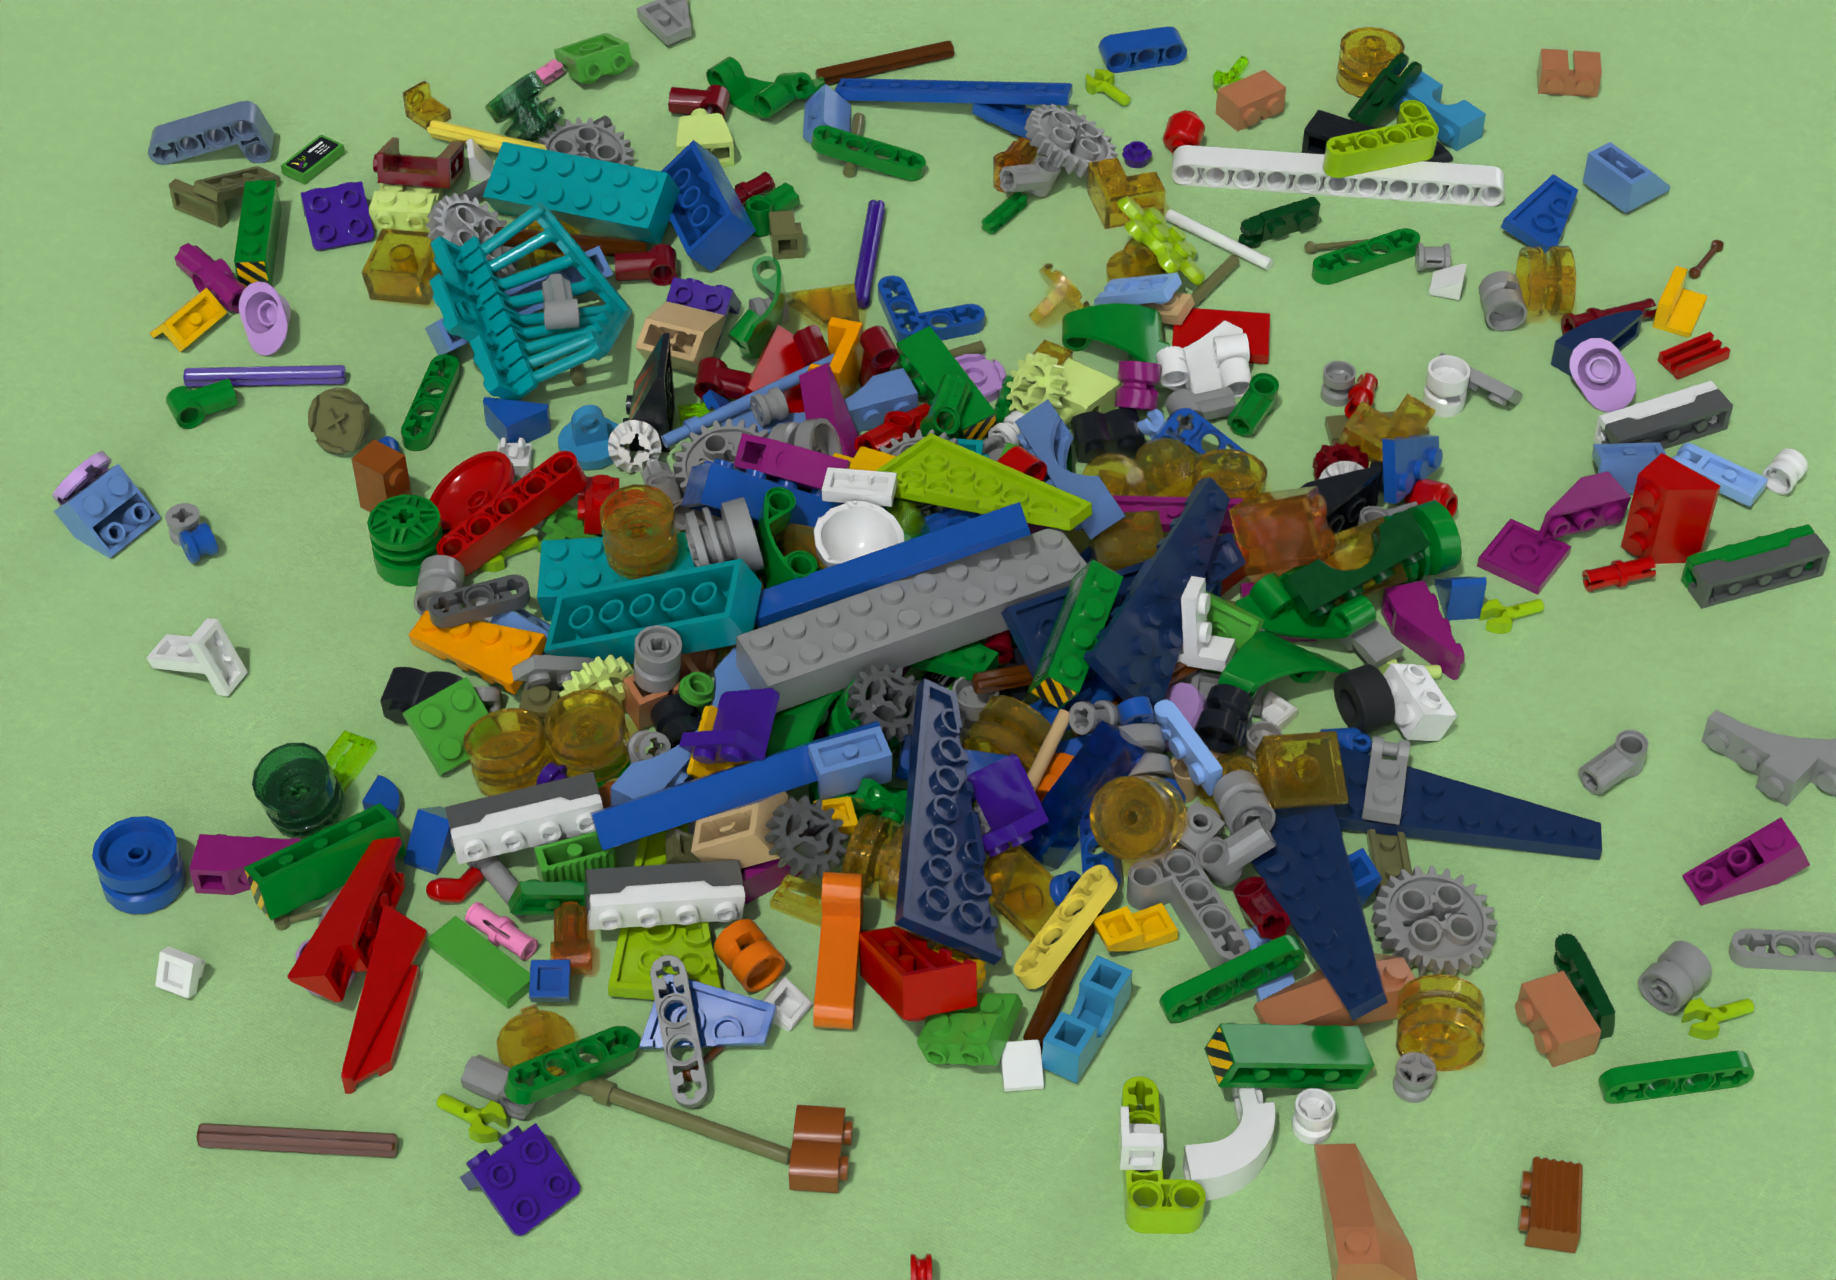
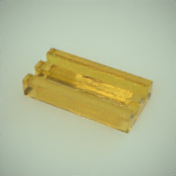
(803, 908)

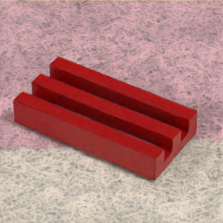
(1690, 352)

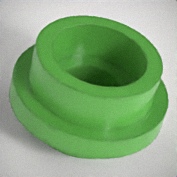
(697, 689)

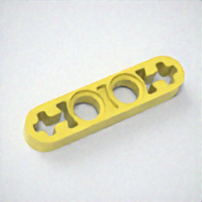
(1042, 959)

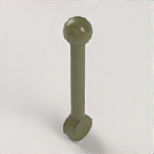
(1310, 246)
(284, 921)

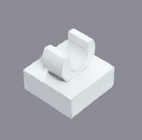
(518, 453)
(179, 972)

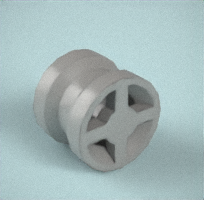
(769, 406)
(181, 518)
(1421, 1072)

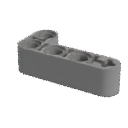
(1181, 881)

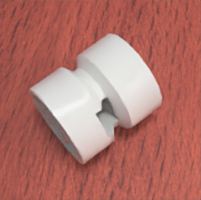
(1446, 385)

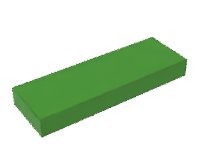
(480, 961)

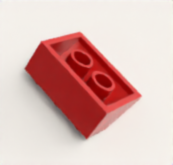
(1669, 512)

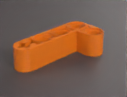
(838, 950)

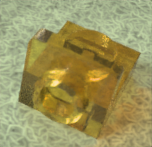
(422, 107)

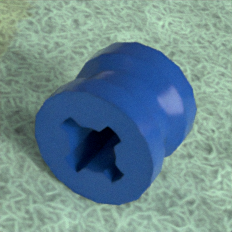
(198, 542)

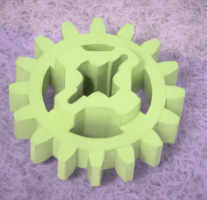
(1036, 382)
(600, 675)

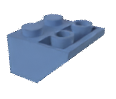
(1621, 178)
(107, 512)

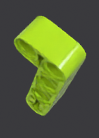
(1386, 147)
(1150, 1188)

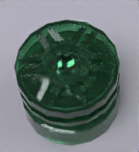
(524, 108)
(298, 790)

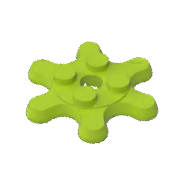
(1165, 242)

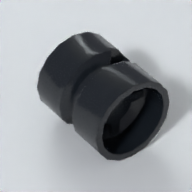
(673, 717)
(1224, 718)

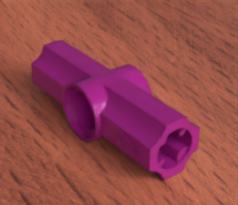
(210, 274)

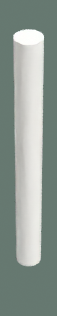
(1219, 239)

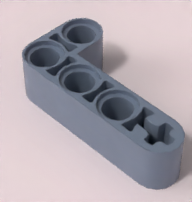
(213, 130)

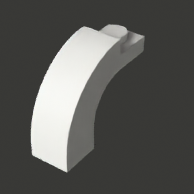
(1239, 1158)

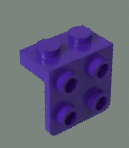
(337, 216)
(704, 297)
(739, 728)
(1007, 804)
(522, 1178)

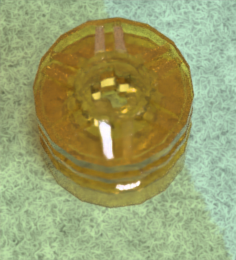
(639, 531)
(876, 856)

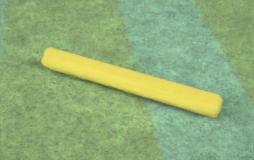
(486, 140)

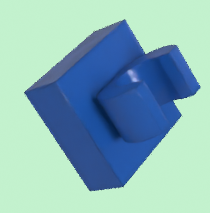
(550, 981)

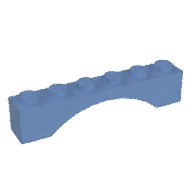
(445, 342)
(866, 407)
(1049, 440)
(671, 767)

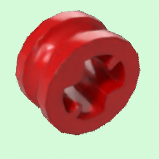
(921, 1268)

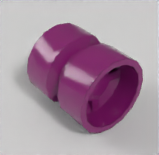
(1137, 385)

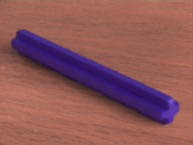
(868, 252)
(266, 375)

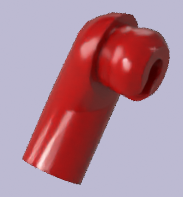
(453, 889)

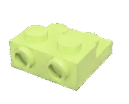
(403, 207)

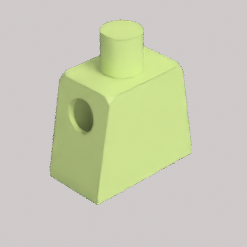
(709, 132)
(1086, 391)

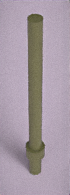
(606, 1093)

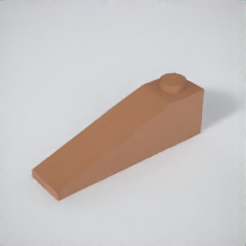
(1315, 1003)
(1358, 1221)

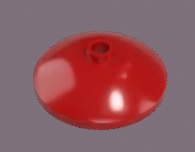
(472, 487)

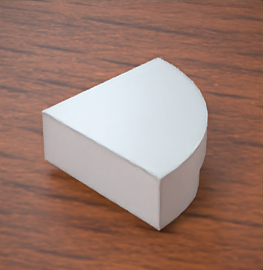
(1277, 710)

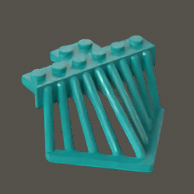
(483, 314)

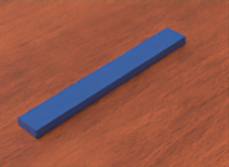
(954, 91)
(891, 564)
(708, 794)

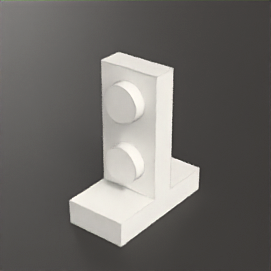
(859, 485)
(1199, 646)
(203, 653)

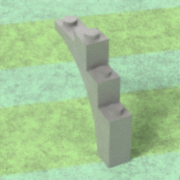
(1779, 760)

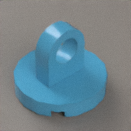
(588, 437)

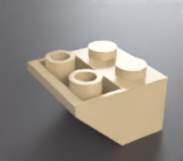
(691, 331)
(737, 833)

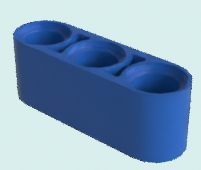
(1142, 49)

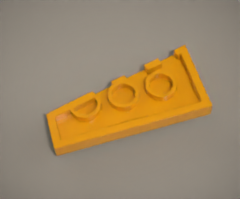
(480, 647)

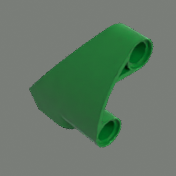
(758, 96)
(1124, 326)
(752, 330)
(774, 518)
(1281, 617)
(1270, 658)
(799, 723)

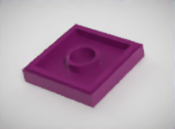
(1522, 558)

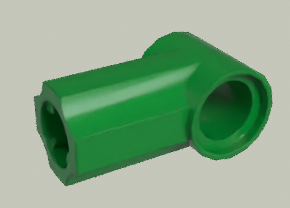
(758, 207)
(1254, 404)
(192, 406)
(946, 406)

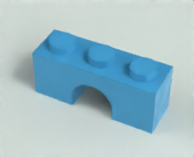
(1457, 123)
(1078, 1036)

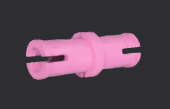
(485, 920)

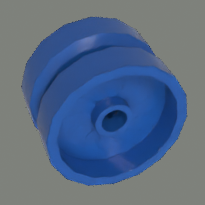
(139, 865)

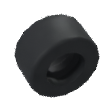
(1364, 698)

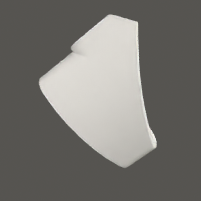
(1209, 363)

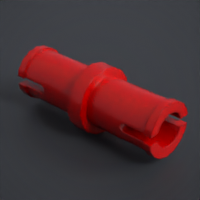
(1360, 392)
(1619, 573)

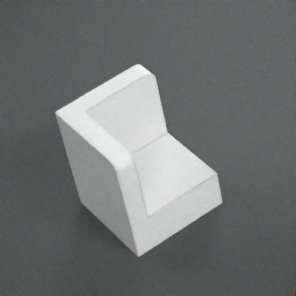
(1139, 1144)

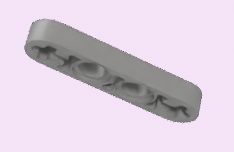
(1802, 942)
(682, 1031)

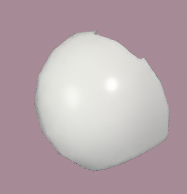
(854, 532)

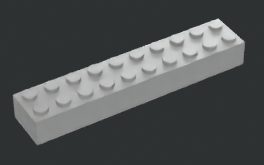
(904, 619)

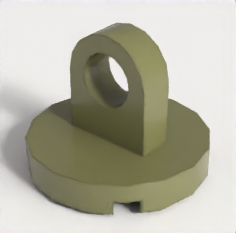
(339, 420)

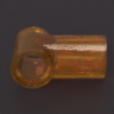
(1018, 153)
(571, 938)

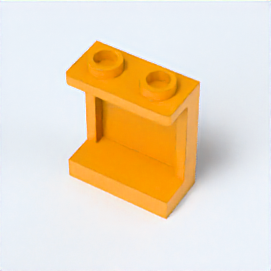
(845, 343)

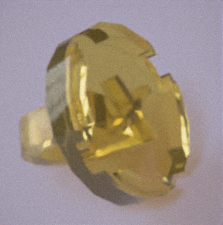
(1133, 262)
(1062, 289)
(1167, 467)
(1119, 474)
(532, 1035)

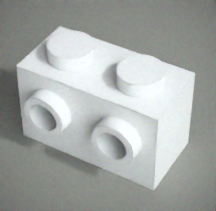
(1419, 703)

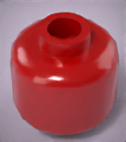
(1183, 129)
(1433, 490)

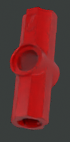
(894, 426)

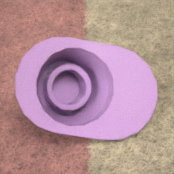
(264, 317)
(1602, 374)

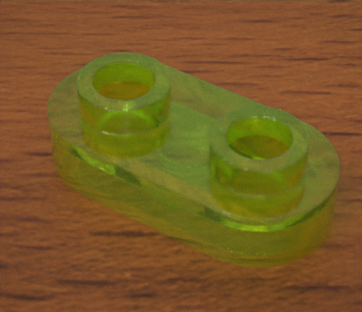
(907, 516)

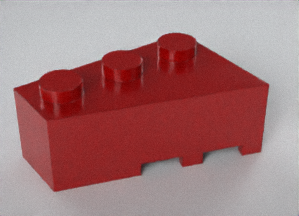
(913, 977)

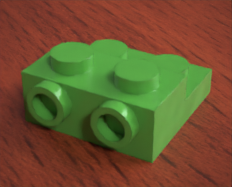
(595, 57)
(971, 1034)

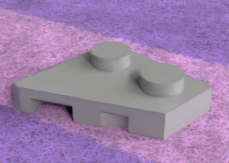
(667, 19)

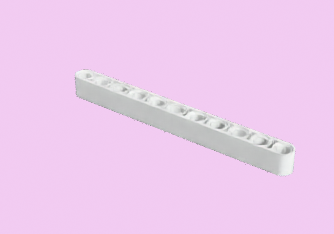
(1304, 175)

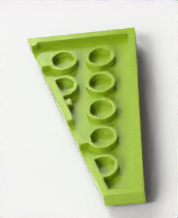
(961, 479)
(642, 946)

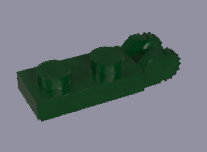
(1385, 91)
(1279, 222)
(1579, 970)

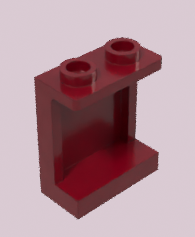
(419, 170)

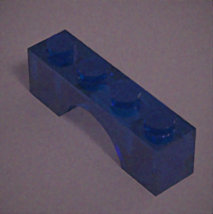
(1102, 758)

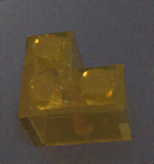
(1109, 183)
(1370, 426)

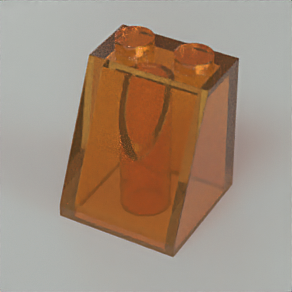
(1282, 529)

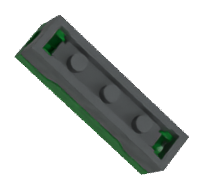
(1755, 566)

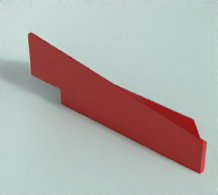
(351, 924)
(384, 999)

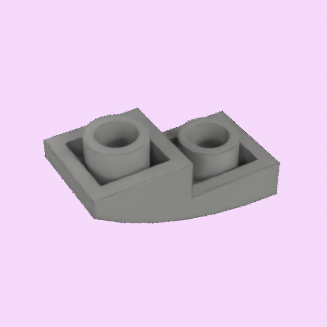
(1374, 644)

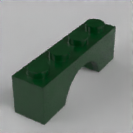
(1319, 585)

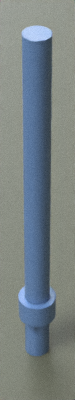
(694, 424)

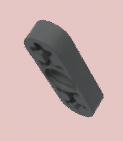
(506, 603)

